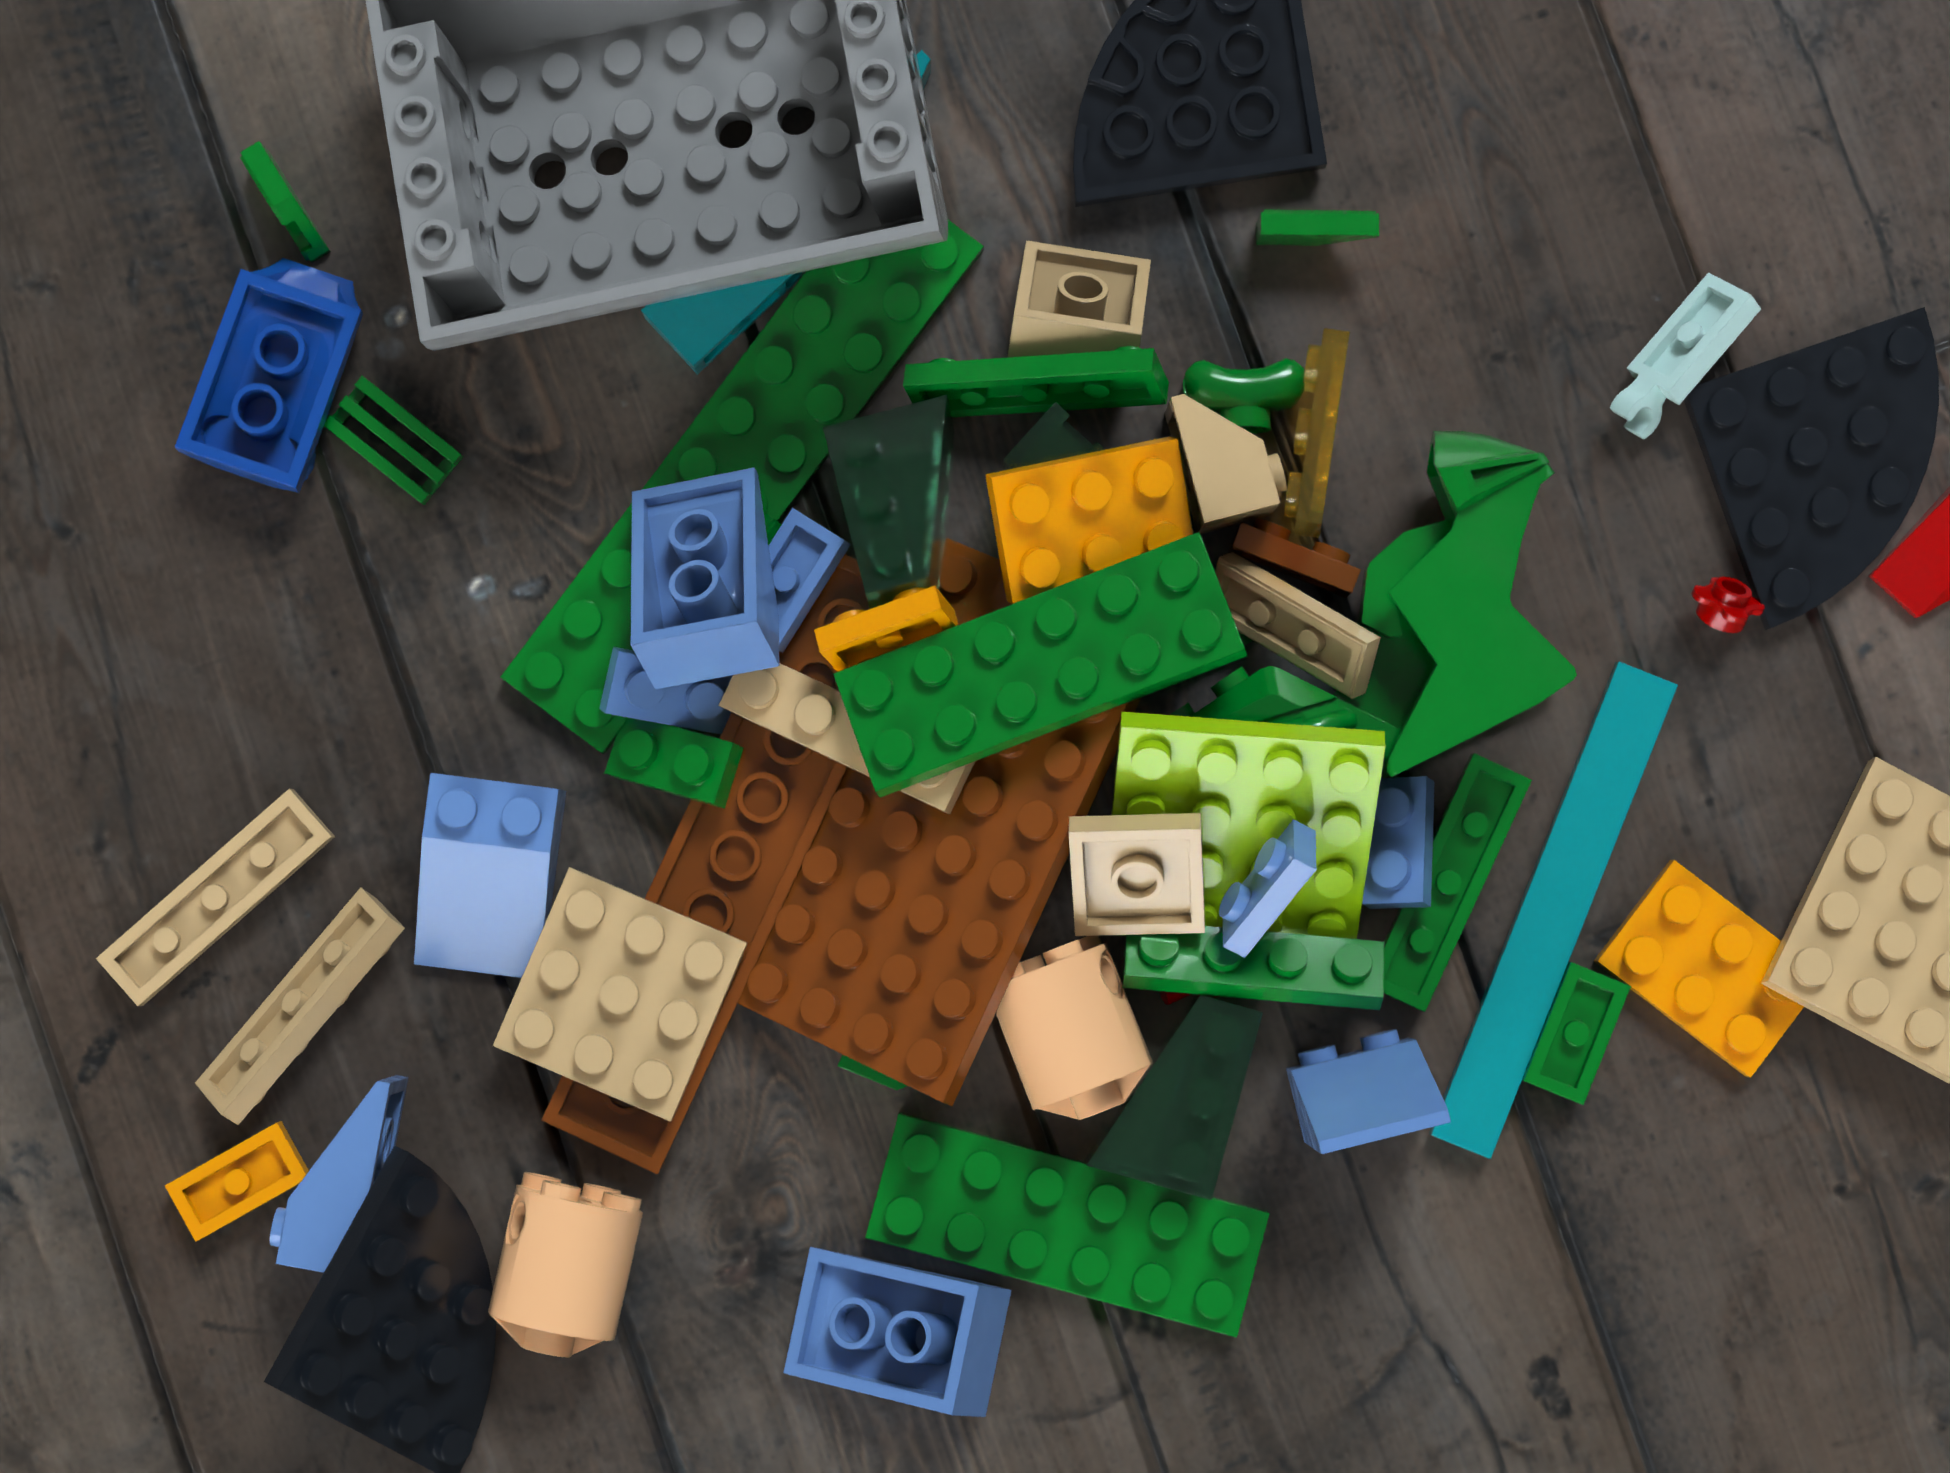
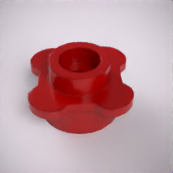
(1726, 604)

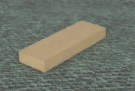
(1297, 626)

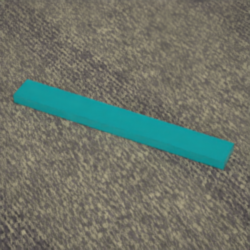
(1554, 908)

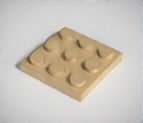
(620, 994)

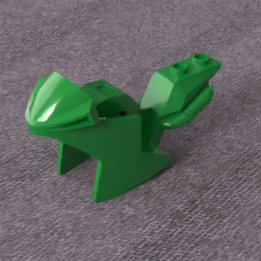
(1440, 600)

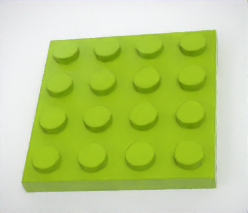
(1249, 788)

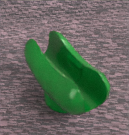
(1246, 394)

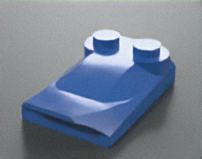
(272, 374)

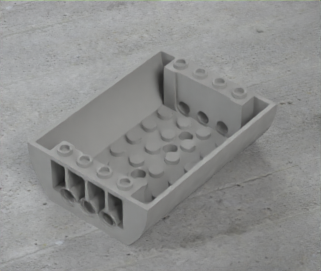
(505, 85)

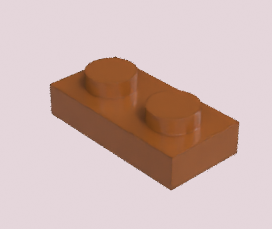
(1321, 567)

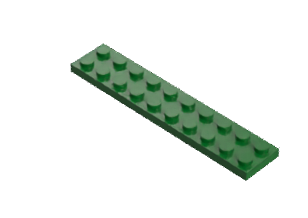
(803, 371)

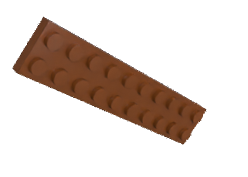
(731, 874)

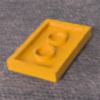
(1086, 513)
(1702, 967)

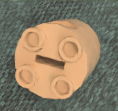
(1073, 1030)
(564, 1264)

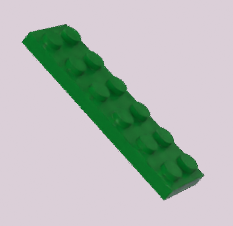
(1039, 664)
(1067, 1225)

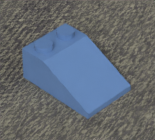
(702, 580)
(486, 873)
(1364, 1093)
(339, 1180)
(897, 1332)

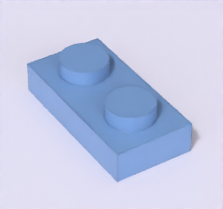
(801, 563)
(689, 705)
(1401, 845)
(1277, 877)

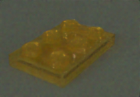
(1316, 432)

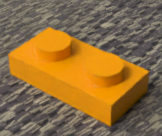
(873, 632)
(237, 1181)

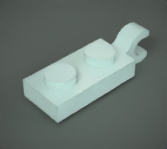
(1683, 351)

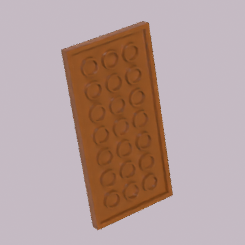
(922, 914)

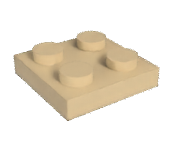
(1137, 874)

